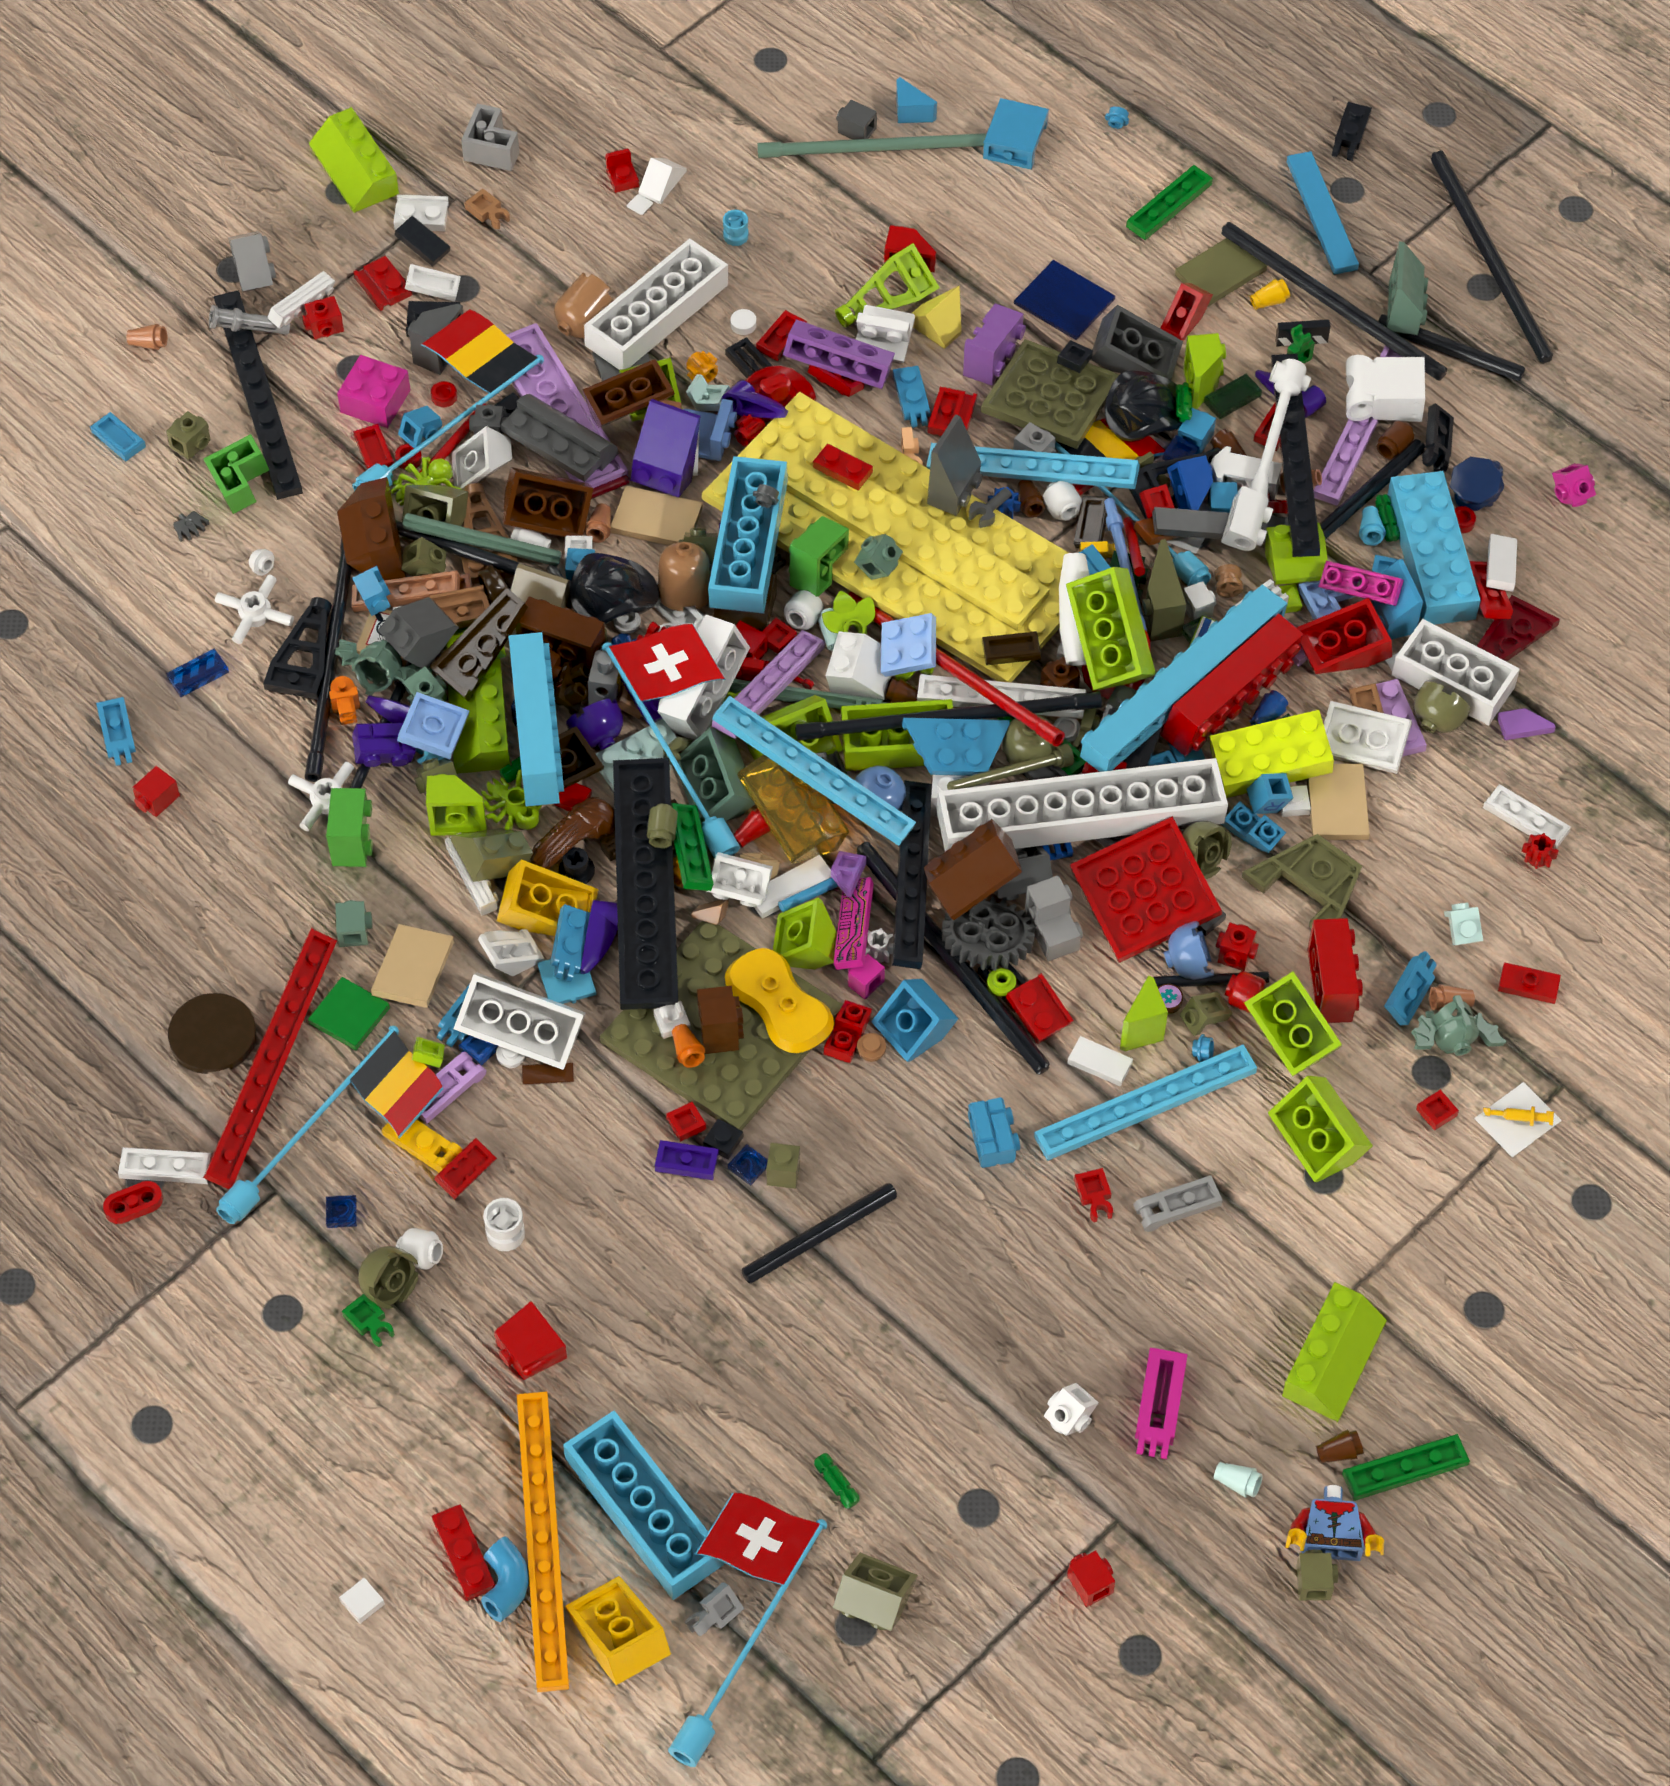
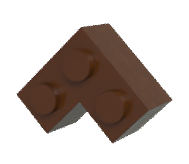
(720, 1019)

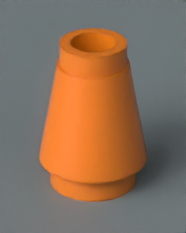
(688, 1047)

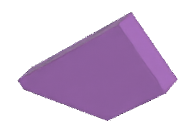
(1522, 724)
(847, 871)

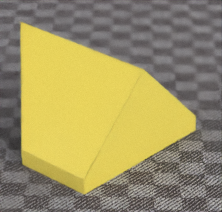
(940, 318)

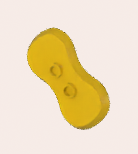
(790, 1014)

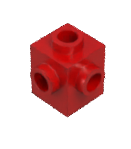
(323, 318)
(1237, 946)

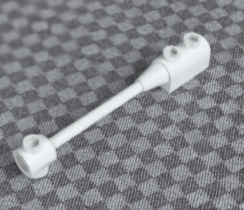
(1250, 504)

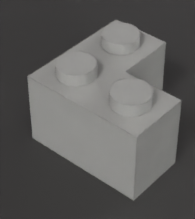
(487, 141)
(251, 260)
(1050, 914)

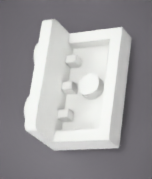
(740, 879)

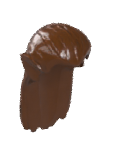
(586, 820)

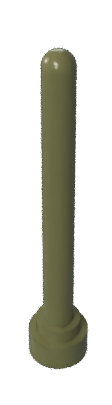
(1061, 757)

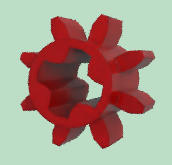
(748, 429)
(1540, 850)

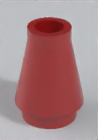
(751, 828)

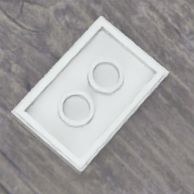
(1366, 736)

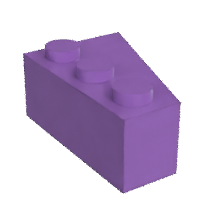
(993, 344)

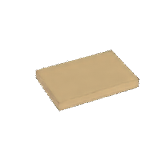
(655, 516)
(1339, 804)
(412, 966)

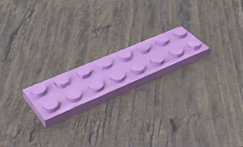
(555, 387)

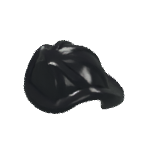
(1141, 405)
(611, 587)

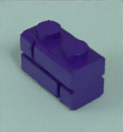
(378, 744)

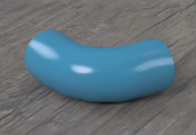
(512, 1579)

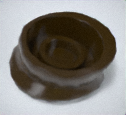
(492, 583)

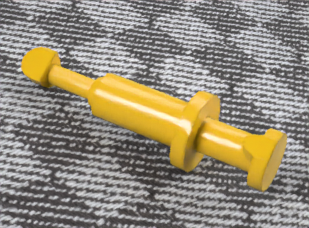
(1522, 1115)

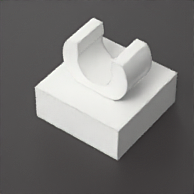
(669, 1017)

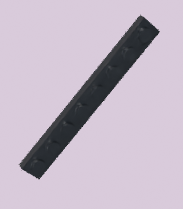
(912, 878)

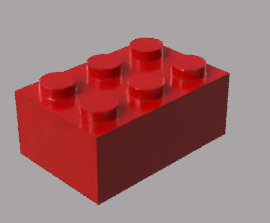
(1334, 969)

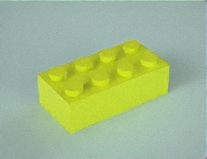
(1285, 745)

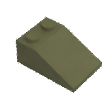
(1165, 601)

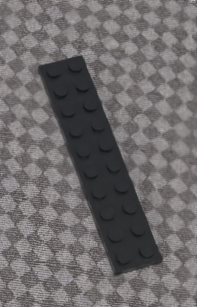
(644, 888)

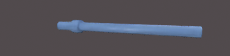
(1115, 525)

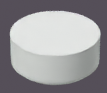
(743, 322)

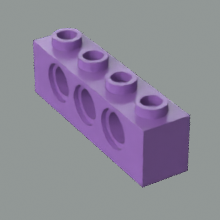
(838, 354)

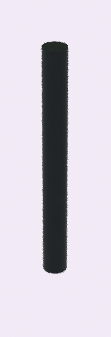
(1217, 979)

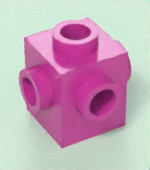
(1574, 484)

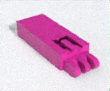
(1160, 1396)

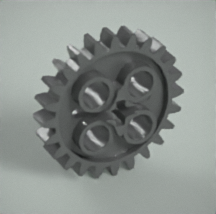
(989, 934)

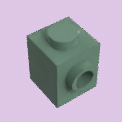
(352, 923)

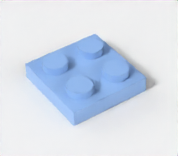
(908, 645)
(433, 725)

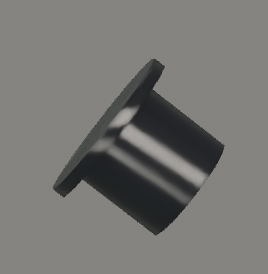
(577, 865)

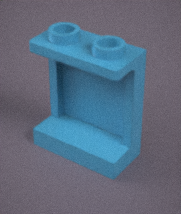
(1015, 133)

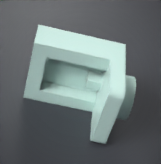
(705, 396)
(1464, 924)

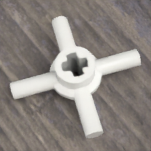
(254, 609)
(320, 793)

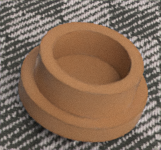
(871, 1047)

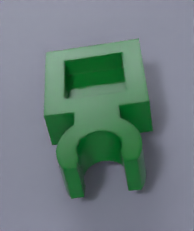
(366, 1317)

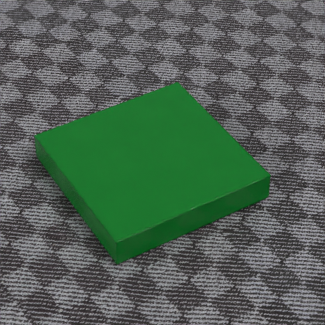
(349, 1013)

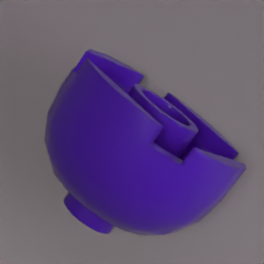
(599, 723)

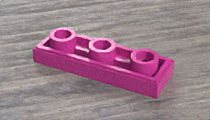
(1374, 585)

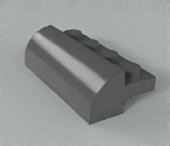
(558, 438)

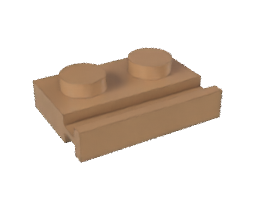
(463, 605)

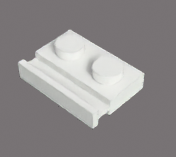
(427, 209)

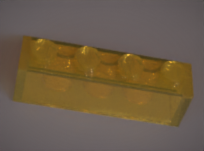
(794, 811)

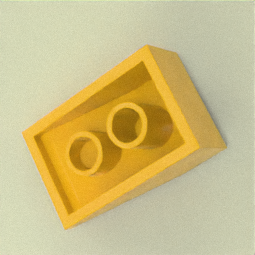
(535, 897)
(619, 1630)

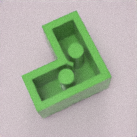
(234, 468)
(815, 553)
(347, 828)

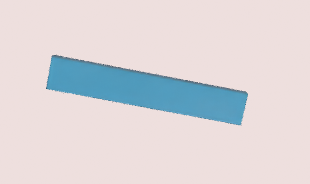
(1322, 213)

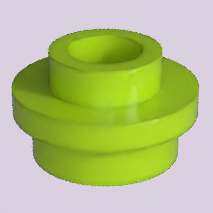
(998, 988)

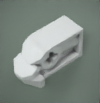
(1242, 469)

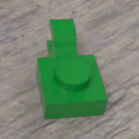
(1302, 344)

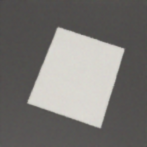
(1512, 1134)

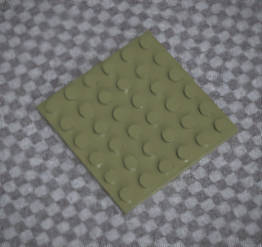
(725, 1084)

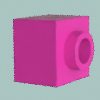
(867, 978)

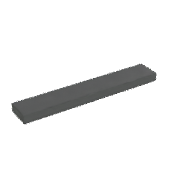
(1198, 523)

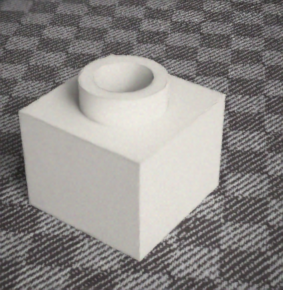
(1199, 601)

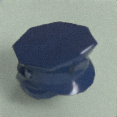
(1477, 482)

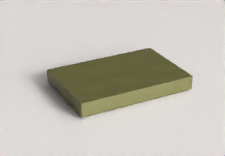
(1221, 269)

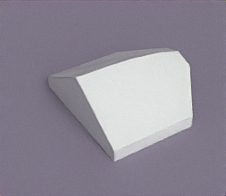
(511, 950)

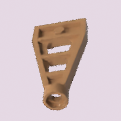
(479, 507)

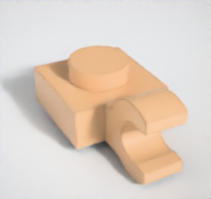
(910, 445)

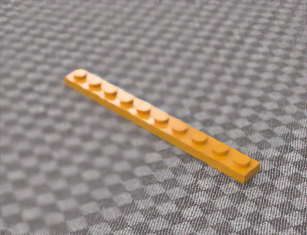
(542, 1542)

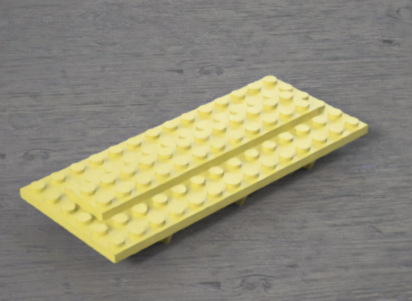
(963, 574)

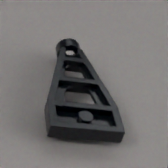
(1148, 474)
(296, 679)

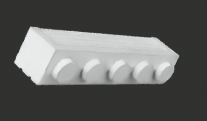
(293, 304)
(479, 890)

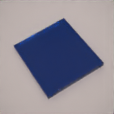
(1064, 299)

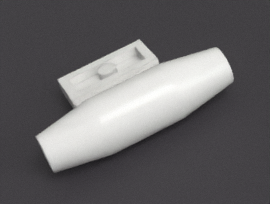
(1073, 568)

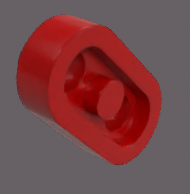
(133, 1202)

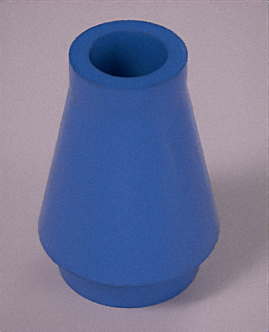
(1270, 708)

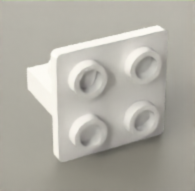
(886, 329)

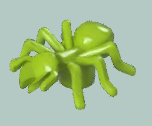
(438, 472)
(514, 804)

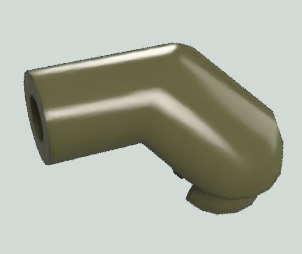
(676, 746)

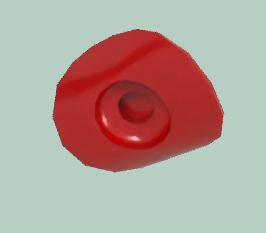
(780, 384)

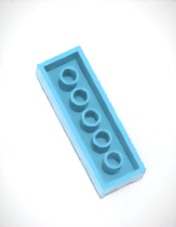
(747, 537)
(1434, 547)
(536, 719)
(641, 1503)

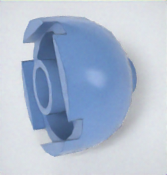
(884, 783)
(1188, 952)

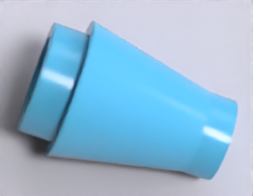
(1371, 527)

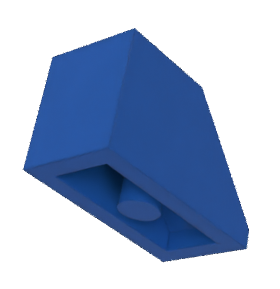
(1190, 481)

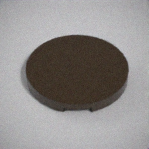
(212, 1033)

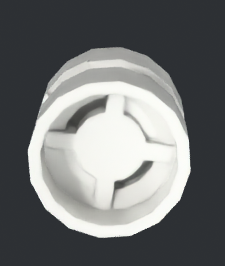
(504, 1224)

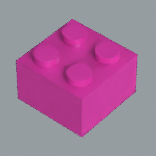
(374, 391)

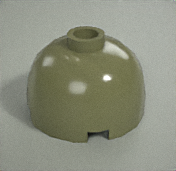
(1438, 709)
(1023, 743)
(1208, 845)
(388, 1276)

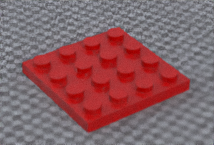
(1145, 889)

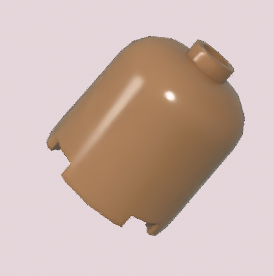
(580, 304)
(684, 576)

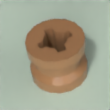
(1228, 580)

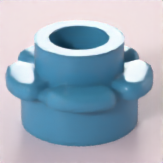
(1117, 117)
(1203, 1048)

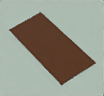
(546, 1074)

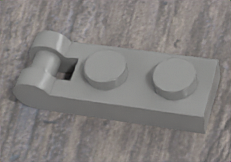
(1178, 1203)

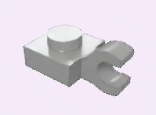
(719, 1610)

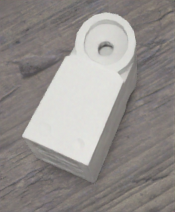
(1385, 388)

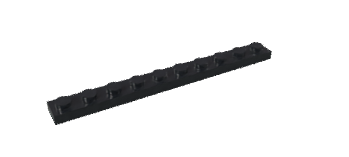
(260, 403)
(1297, 475)

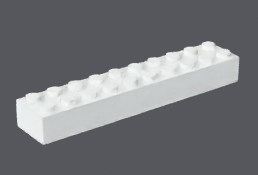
(1087, 804)

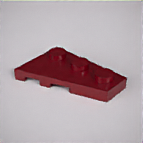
(1511, 636)

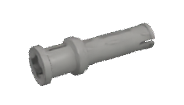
(238, 320)

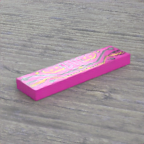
(853, 926)

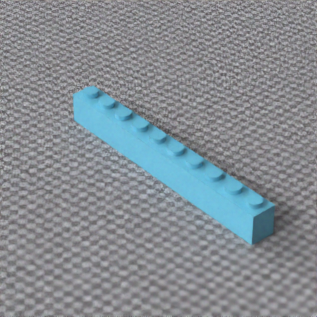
(1150, 707)

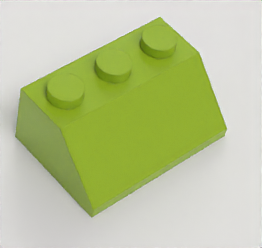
(805, 711)
(1293, 1024)
(1319, 1128)

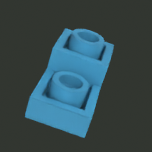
(1252, 829)

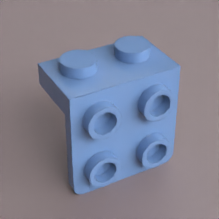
(715, 430)

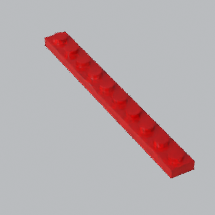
(270, 1059)

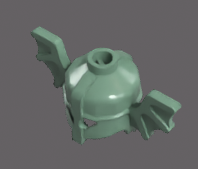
(377, 663)
(1456, 1032)

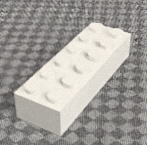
(656, 305)

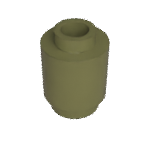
(662, 825)

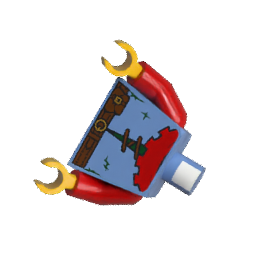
(1334, 1528)

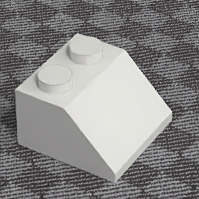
(857, 667)

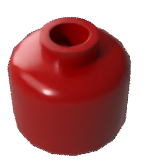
(1242, 988)

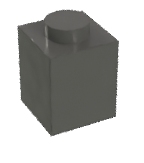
(856, 121)

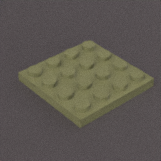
(1049, 394)

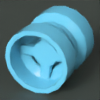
(735, 227)

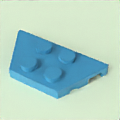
(956, 745)

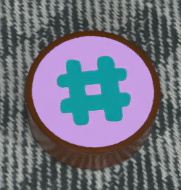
(1172, 997)

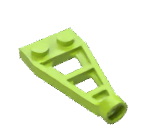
(912, 271)

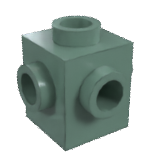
(878, 556)
(426, 684)

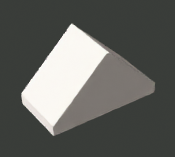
(660, 179)

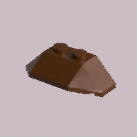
(371, 530)

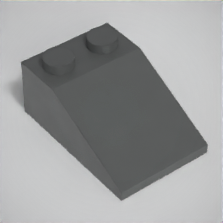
(1133, 343)
(953, 469)

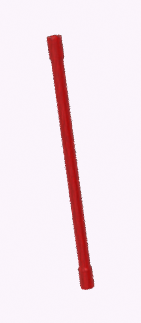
(1041, 727)

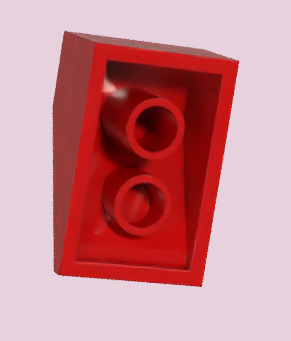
(1346, 639)

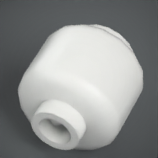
(1062, 500)
(803, 610)
(423, 1246)

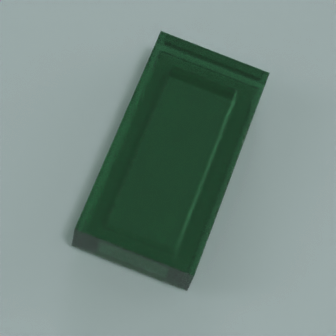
(1232, 396)

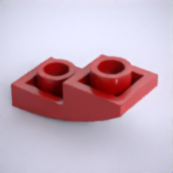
(848, 1029)

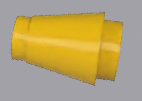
(1271, 294)

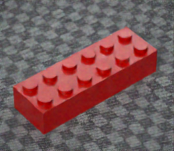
(1232, 685)

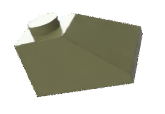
(436, 503)

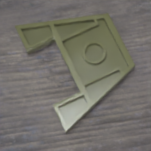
(1315, 869)

